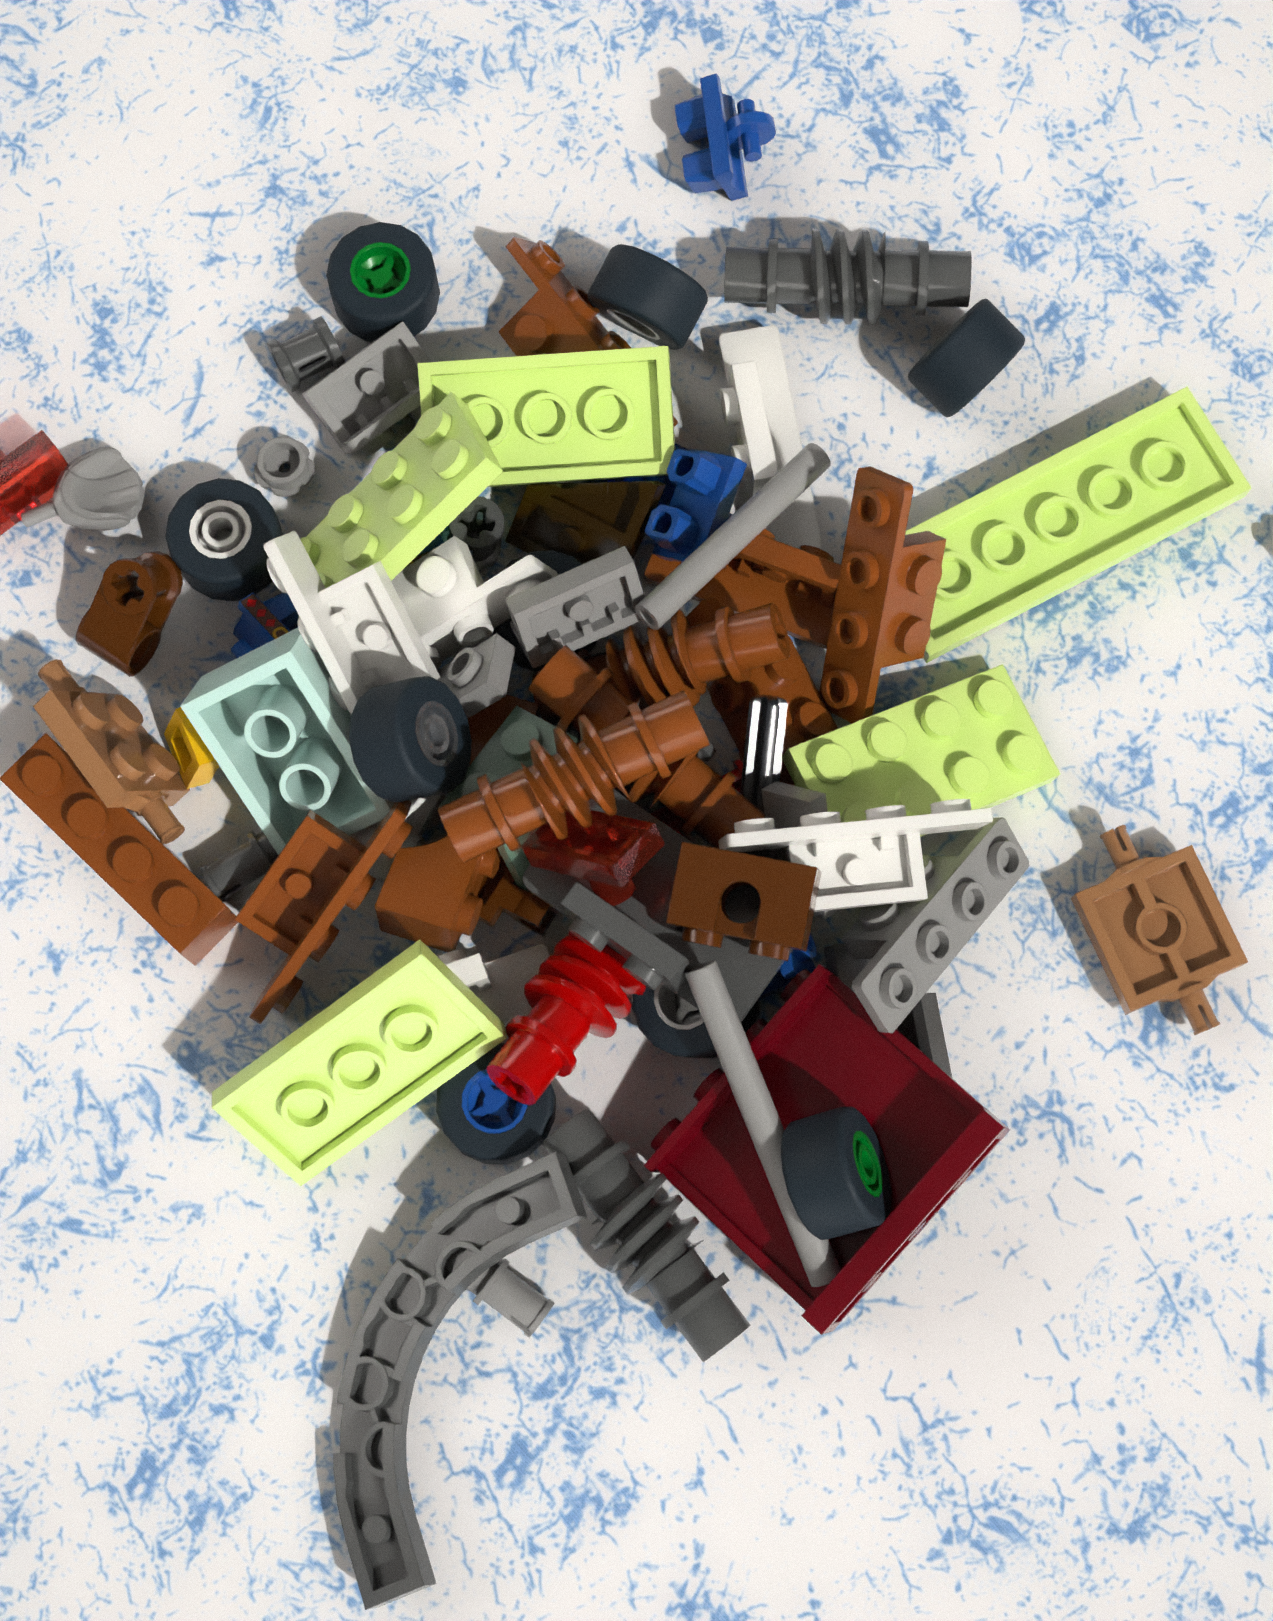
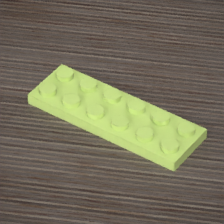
(1077, 516)

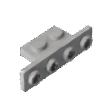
(919, 939)

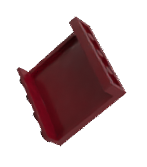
(814, 1059)

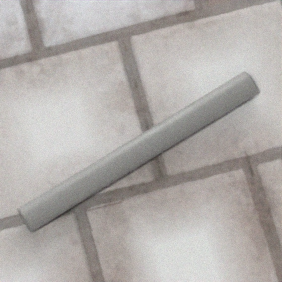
(756, 1109)

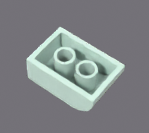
(283, 740)

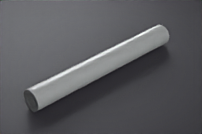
(732, 536)

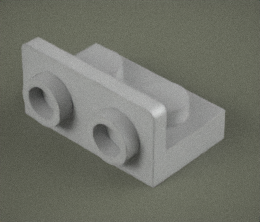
(576, 606)

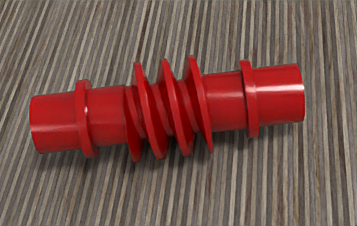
(569, 998)

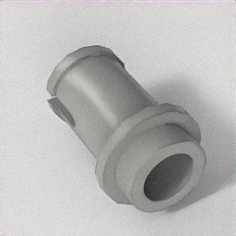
(511, 1297)

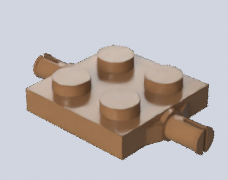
(113, 750)
(1159, 930)

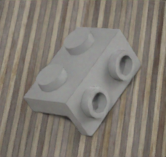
(370, 392)

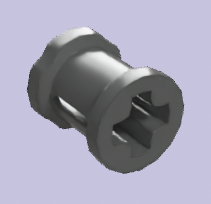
(306, 354)
(488, 545)

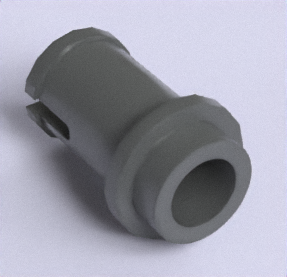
(239, 866)

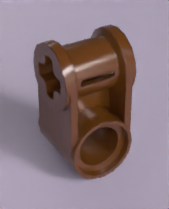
(131, 611)

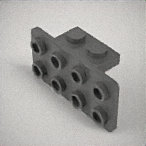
(639, 924)

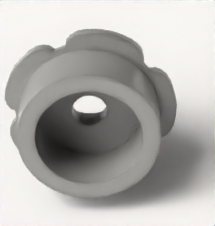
(281, 451)

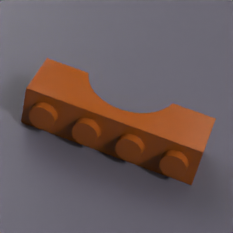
(120, 851)
(429, 886)

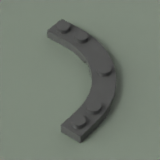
(388, 1352)

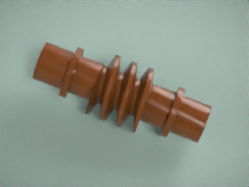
(689, 656)
(573, 776)
(692, 791)

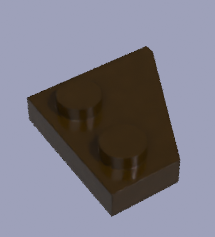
(584, 517)

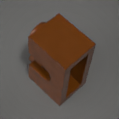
(711, 874)

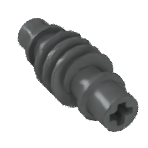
(847, 277)
(647, 1236)

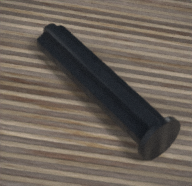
(763, 749)

